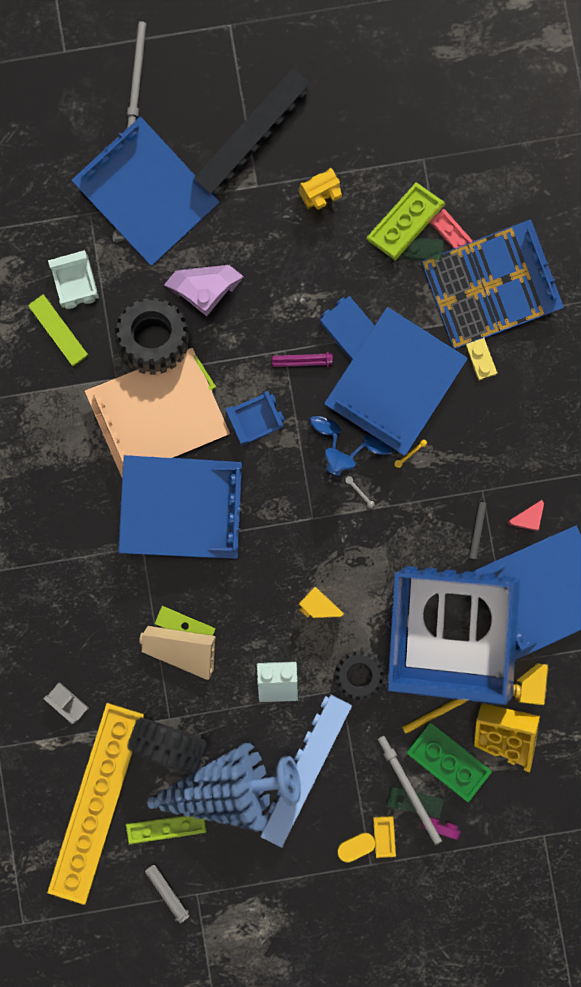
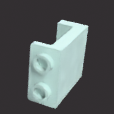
(74, 279)

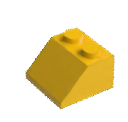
(318, 605)
(532, 685)

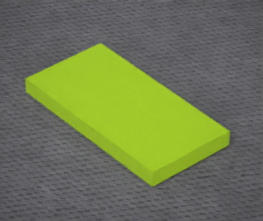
(405, 221)

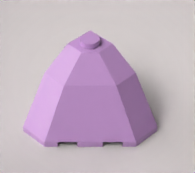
(204, 285)

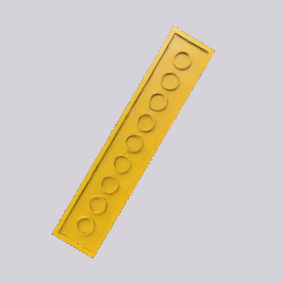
(94, 806)

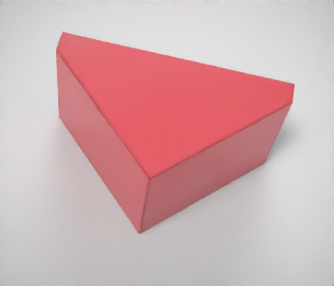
(529, 518)

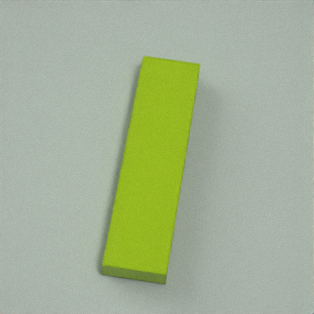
(58, 330)
(164, 828)

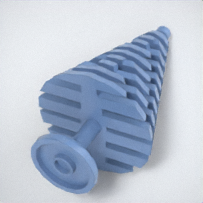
(231, 790)

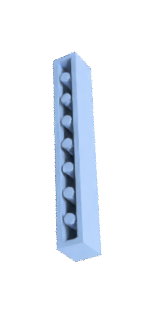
(308, 764)

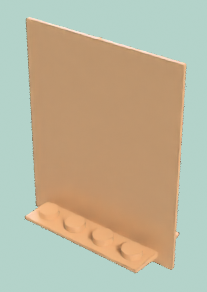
(157, 412)

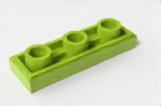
(173, 620)

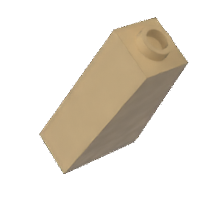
(182, 649)

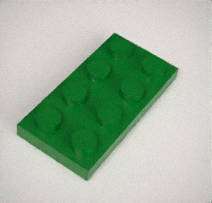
(449, 762)

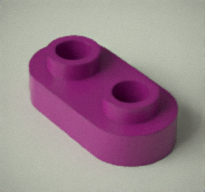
(449, 830)

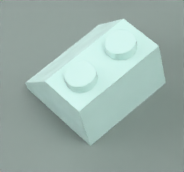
(277, 681)

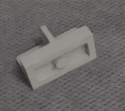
(66, 703)

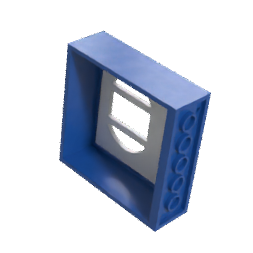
(489, 656)

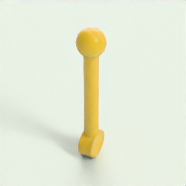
(398, 463)

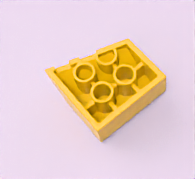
(507, 734)

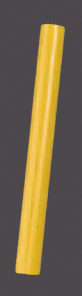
(433, 714)

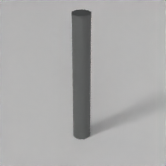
(477, 530)

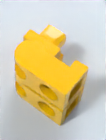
(320, 186)

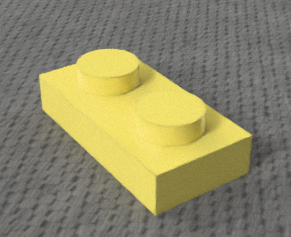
(481, 359)

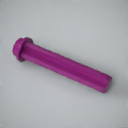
(302, 360)

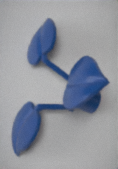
(335, 458)

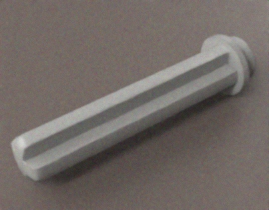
(167, 894)

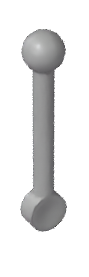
(349, 480)

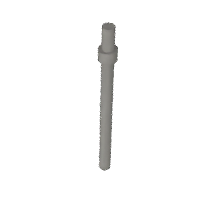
(133, 111)
(390, 755)

